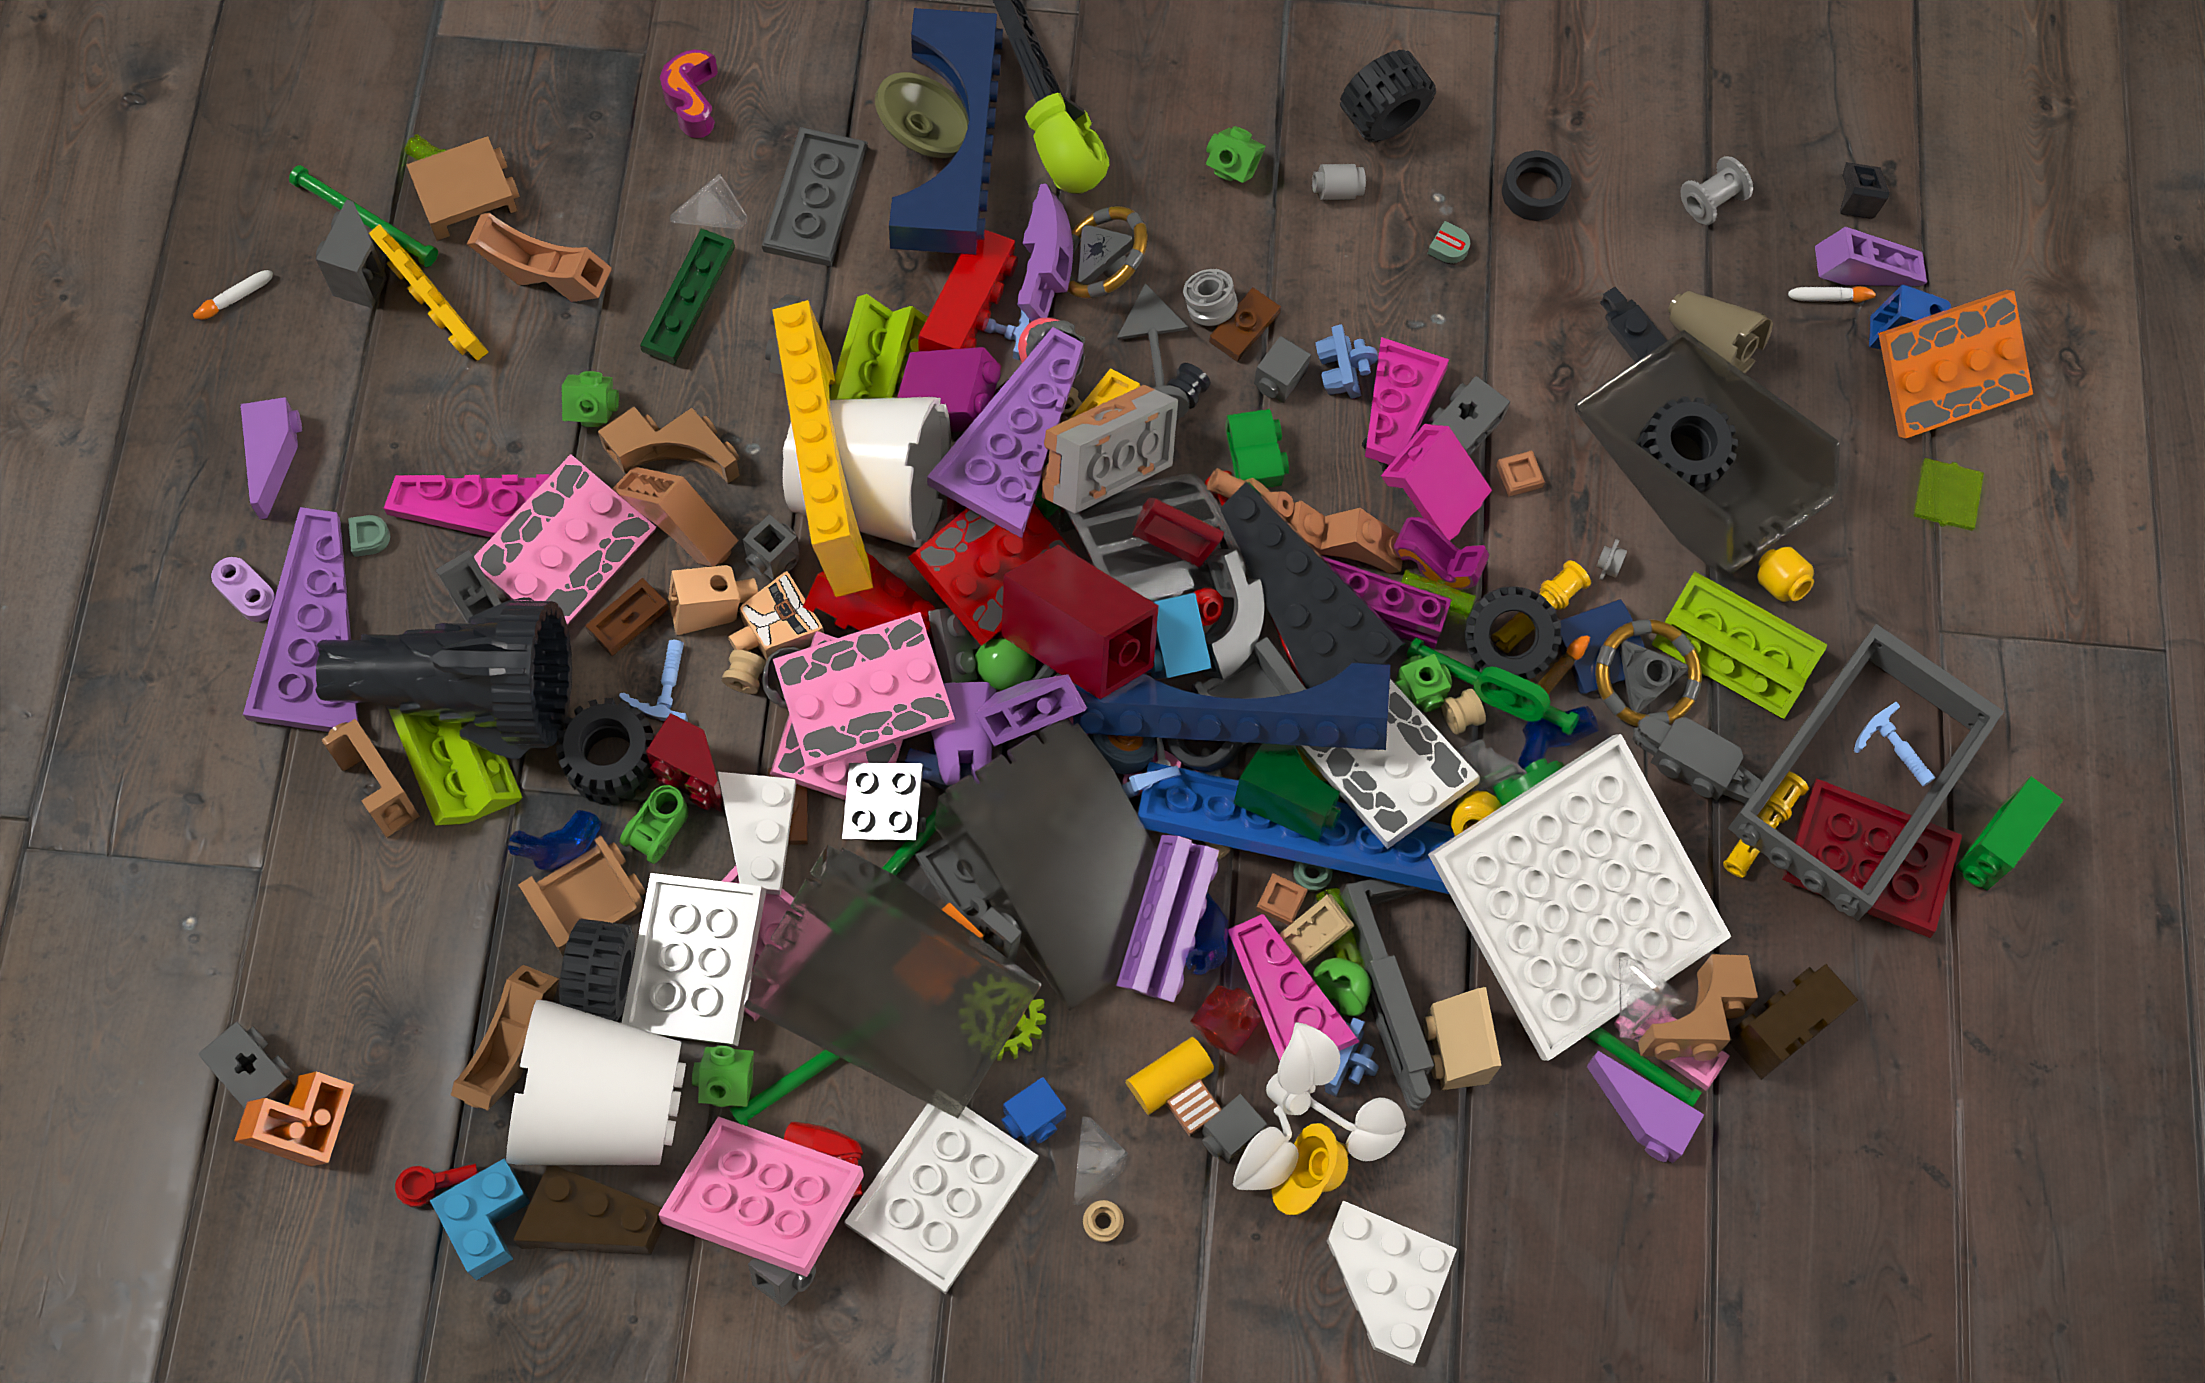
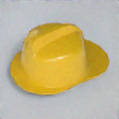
(1319, 1169)

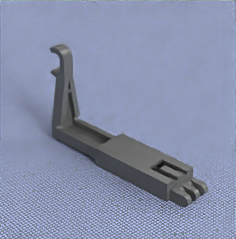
(1389, 995)

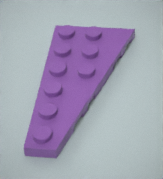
(1003, 451)
(306, 609)

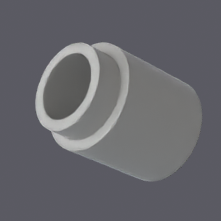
(1339, 181)

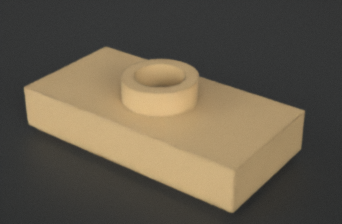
(1316, 929)

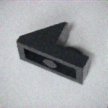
(1864, 191)

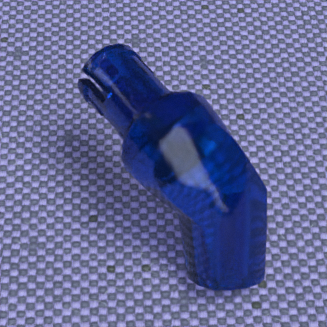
(1544, 734)
(560, 846)
(1210, 939)

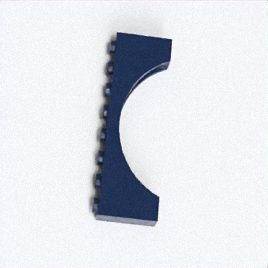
(947, 208)
(1337, 713)

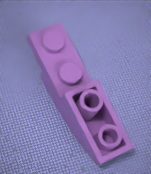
(1051, 252)

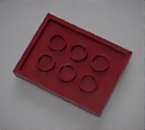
(1854, 836)

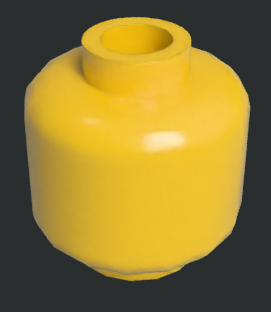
(1785, 574)
(1472, 809)

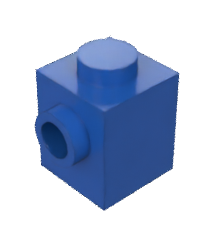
(1033, 1113)

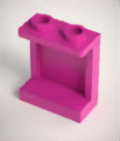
(1439, 478)

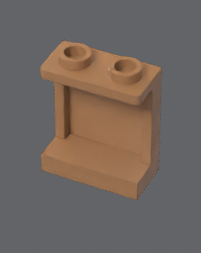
(462, 184)
(388, 805)
(585, 889)

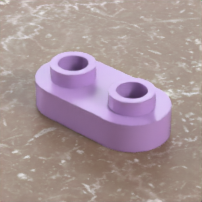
(242, 587)

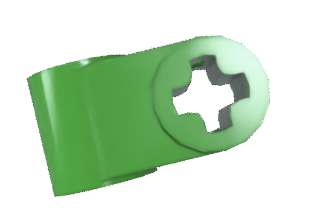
(655, 827)

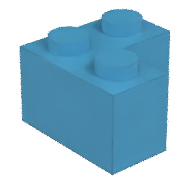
(1179, 638)
(471, 1214)

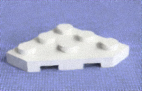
(1390, 1277)

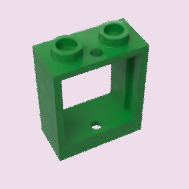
(2009, 834)

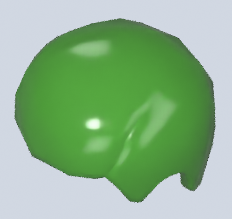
(1004, 664)
(1345, 983)

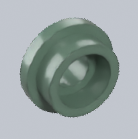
(1309, 883)

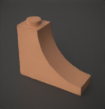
(679, 512)

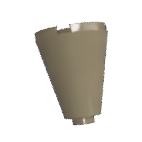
(1721, 326)

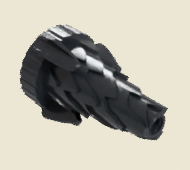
(497, 673)

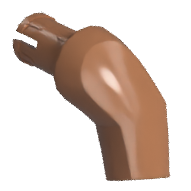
(1227, 485)

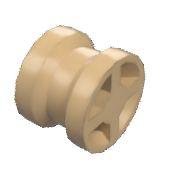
(744, 671)
(1463, 711)

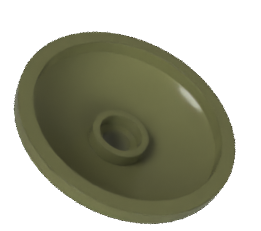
(922, 114)

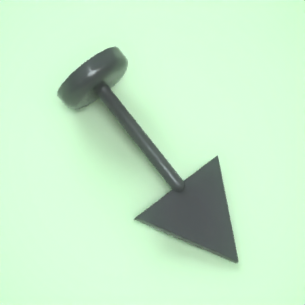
(1149, 318)

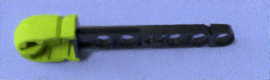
(1061, 127)

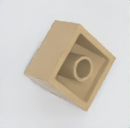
(1463, 1040)

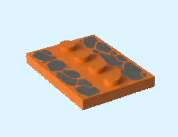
(1956, 363)

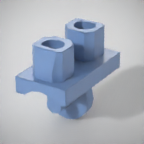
(1339, 348)
(1359, 1062)

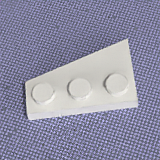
(759, 826)

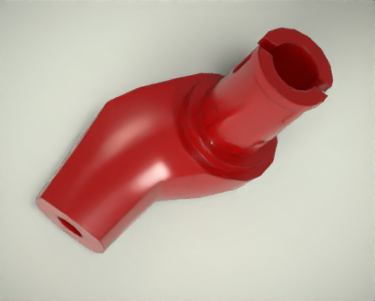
(827, 1142)

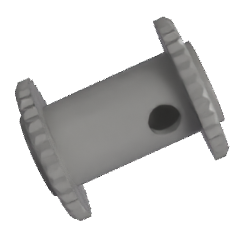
(1704, 198)

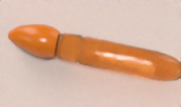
(1560, 668)

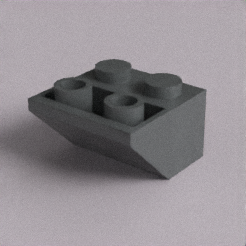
(350, 259)

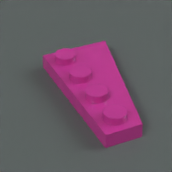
(1401, 396)
(460, 503)
(1284, 986)

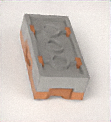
(1109, 448)

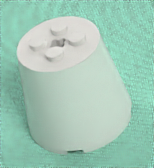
(885, 459)
(593, 1092)

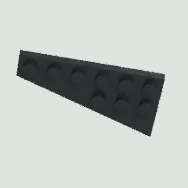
(1311, 604)

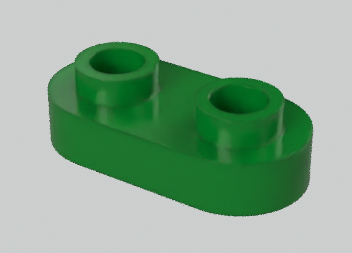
(1512, 694)

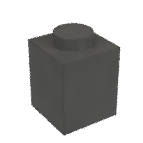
(1281, 369)
(1232, 1129)

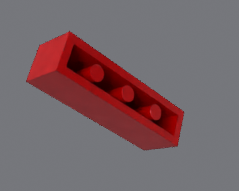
(968, 295)

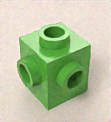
(1234, 154)
(589, 399)
(1425, 694)
(724, 1076)

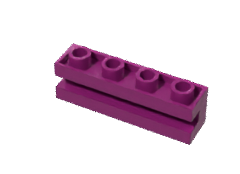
(1403, 607)

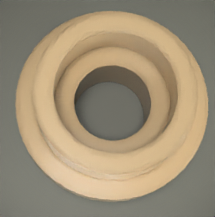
(1103, 1208)

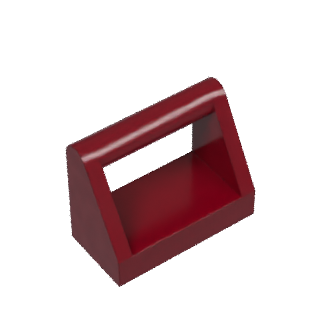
(1176, 532)

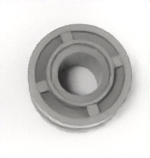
(1210, 297)

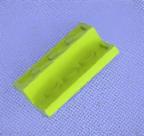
(876, 350)
(1743, 645)
(454, 774)

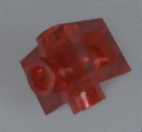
(1227, 1018)

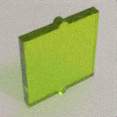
(1948, 494)

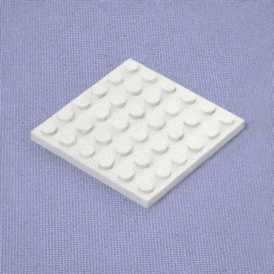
(1570, 886)

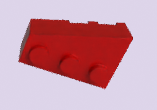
(870, 607)

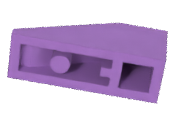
(1863, 259)
(269, 445)
(1029, 707)
(1649, 1112)

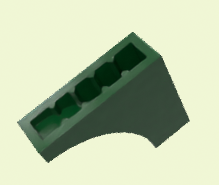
(1287, 792)

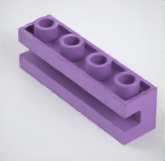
(1168, 918)

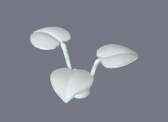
(1308, 1062)

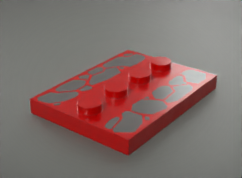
(969, 564)

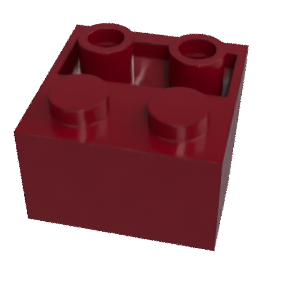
(684, 760)

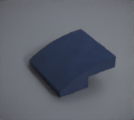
(1598, 625)

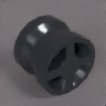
(1191, 381)

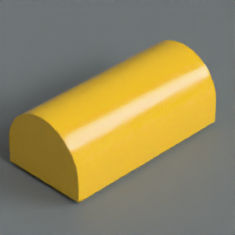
(1170, 1075)

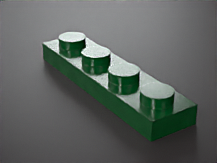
(687, 296)

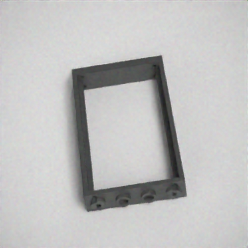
(1927, 681)

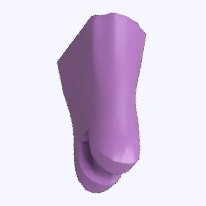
(966, 738)

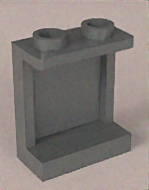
(1260, 676)

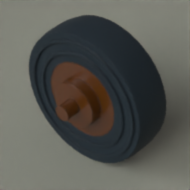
(1125, 753)

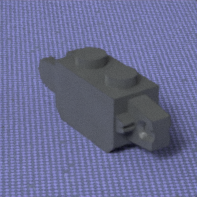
(1696, 757)

